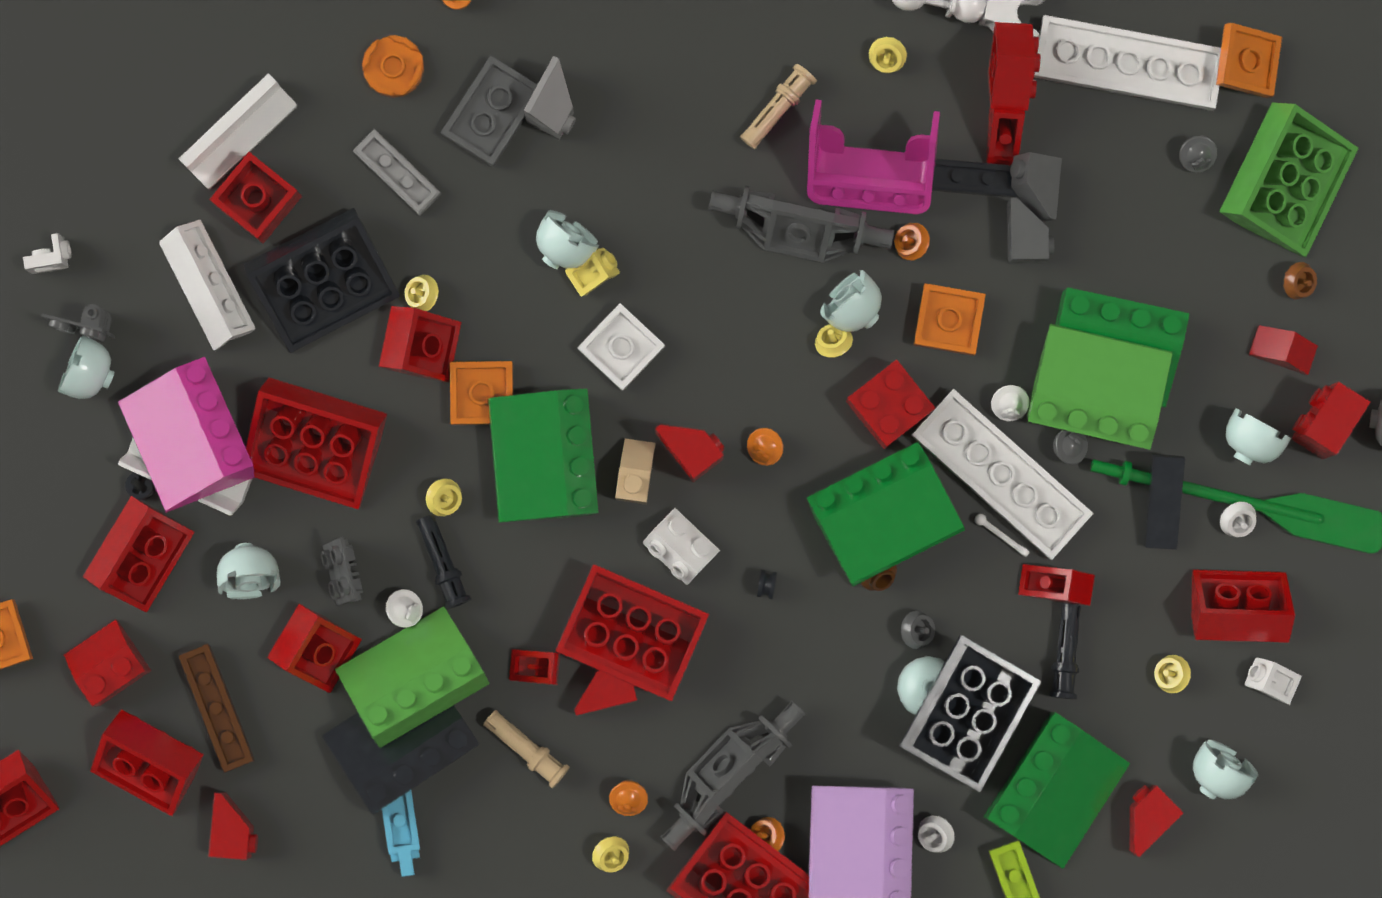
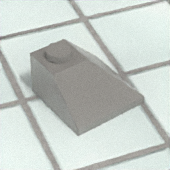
(550, 103)

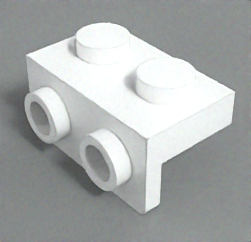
(680, 546)

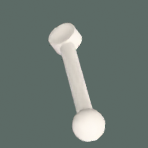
(980, 519)

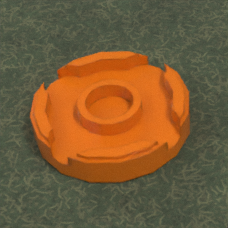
(393, 66)

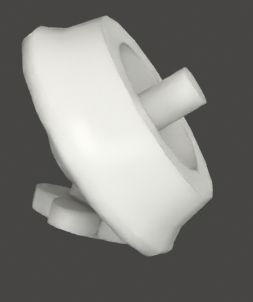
(1010, 403)
(1238, 519)
(404, 608)
(936, 834)

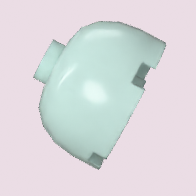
(564, 242)
(854, 303)
(86, 370)
(1254, 439)
(247, 571)
(917, 680)
(1222, 772)

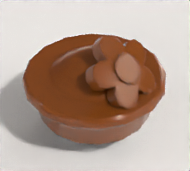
(1300, 281)

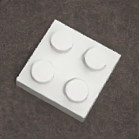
(621, 347)

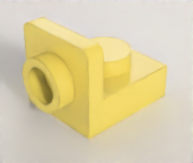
(594, 272)

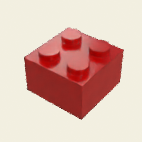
(1013, 66)
(255, 197)
(890, 404)
(1329, 420)

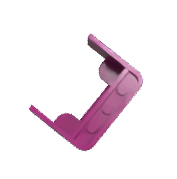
(870, 176)

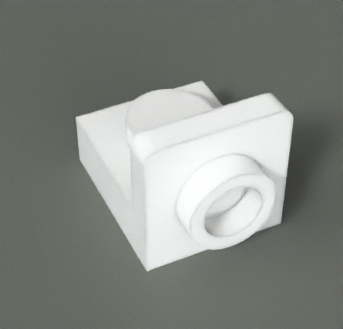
(45, 260)
(1273, 680)

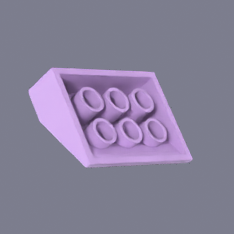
(861, 842)

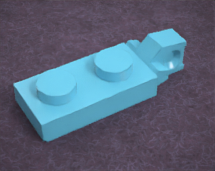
(402, 833)

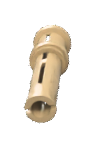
(787, 95)
(537, 757)

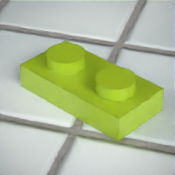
(1013, 871)

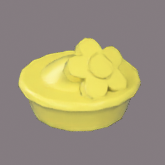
(887, 54)
(421, 292)
(833, 342)
(443, 497)
(1172, 674)
(611, 854)

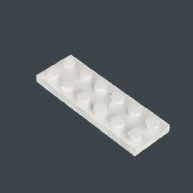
(1128, 62)
(1002, 474)

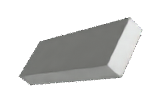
(397, 172)

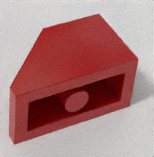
(1004, 135)
(1056, 584)
(605, 692)
(1150, 817)
(231, 830)

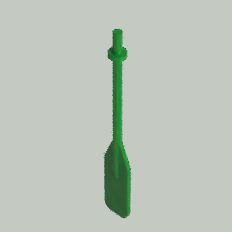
(1297, 514)

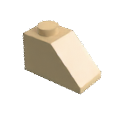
(635, 471)

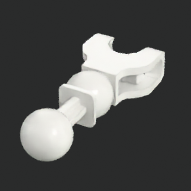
(974, 10)

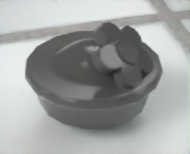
(1198, 154)
(1070, 447)
(917, 629)

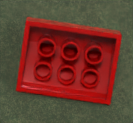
(314, 442)
(632, 632)
(738, 865)

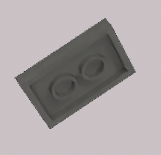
(490, 111)

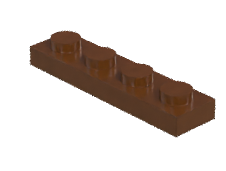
(216, 708)

